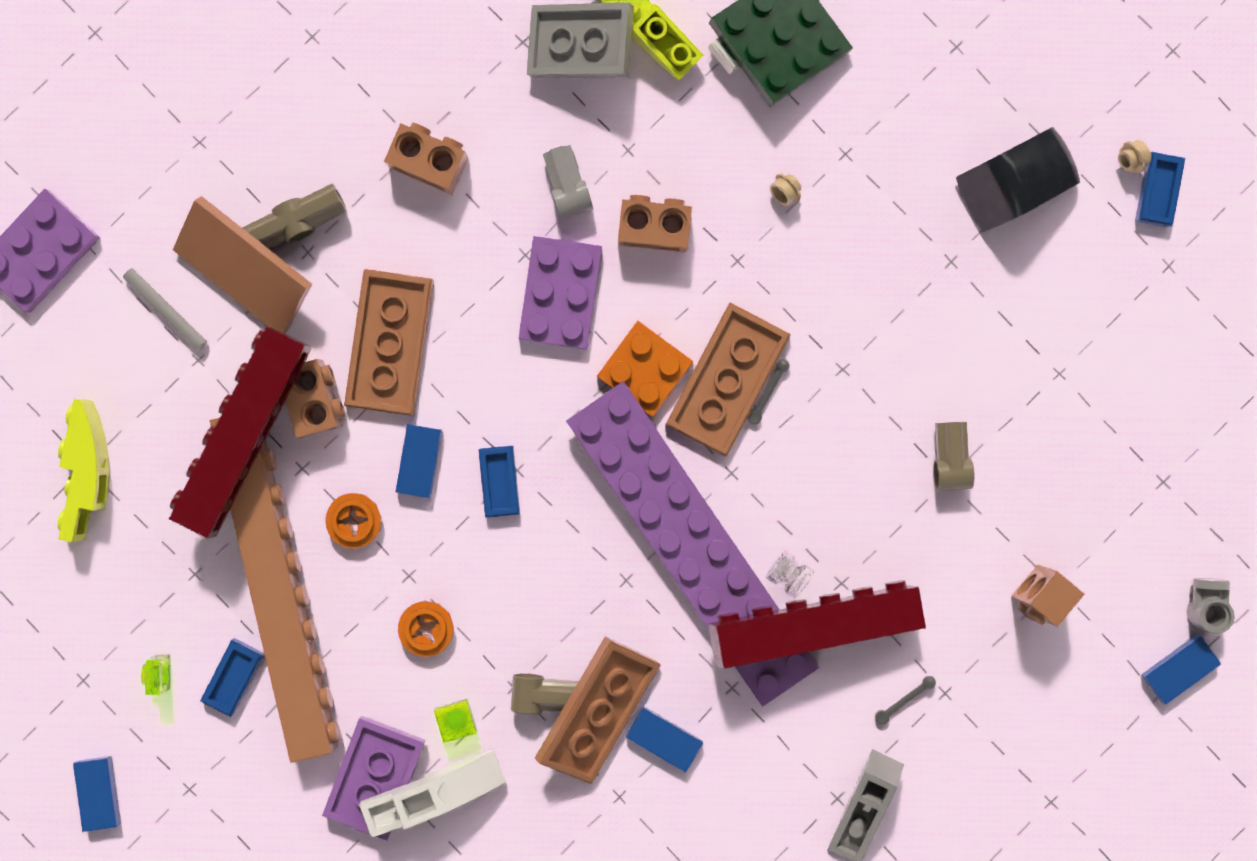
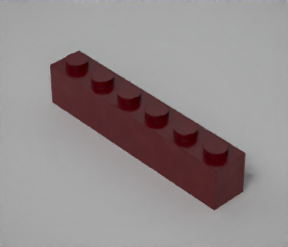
(239, 433)
(816, 625)

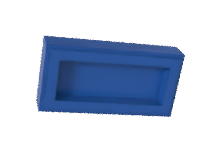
(1160, 190)
(418, 461)
(499, 481)
(1181, 669)
(232, 677)
(664, 739)
(96, 793)

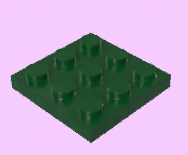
(780, 42)

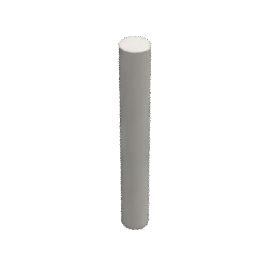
(165, 309)

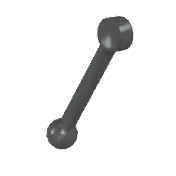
(755, 416)
(882, 716)

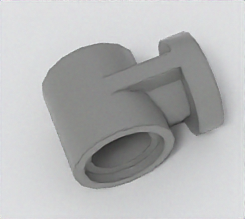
(1209, 593)

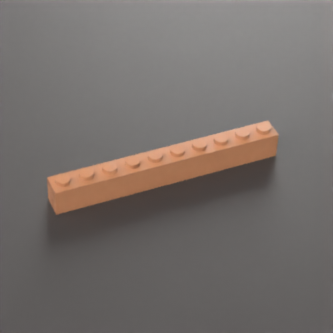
(282, 613)

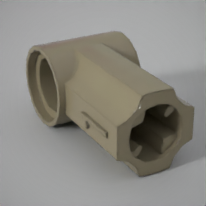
(953, 466)
(534, 693)

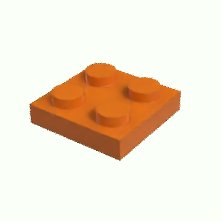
(646, 366)

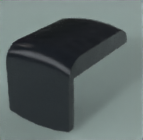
(1018, 180)

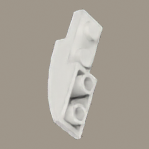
(433, 795)

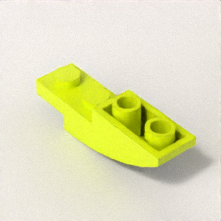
(661, 38)
(87, 455)

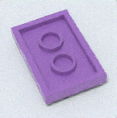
(41, 249)
(560, 292)
(374, 763)

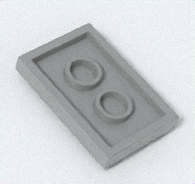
(580, 40)

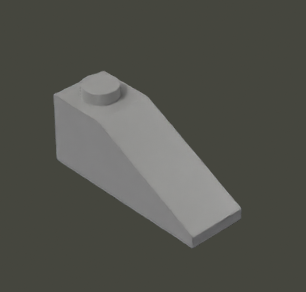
(866, 806)

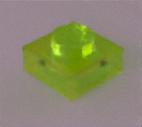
(156, 674)
(455, 720)

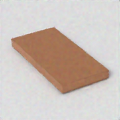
(241, 265)
(388, 342)
(728, 379)
(597, 710)

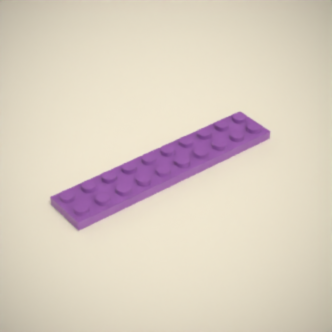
(680, 526)

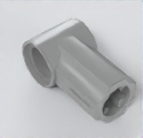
(569, 189)

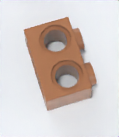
(423, 164)
(653, 234)
(302, 402)
(1046, 596)

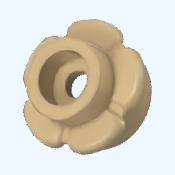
(1134, 156)
(786, 189)

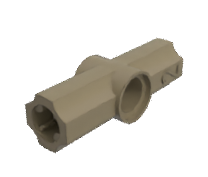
(297, 217)

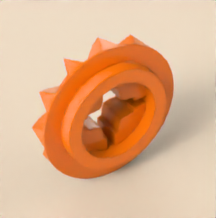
(343, 533)
(422, 644)

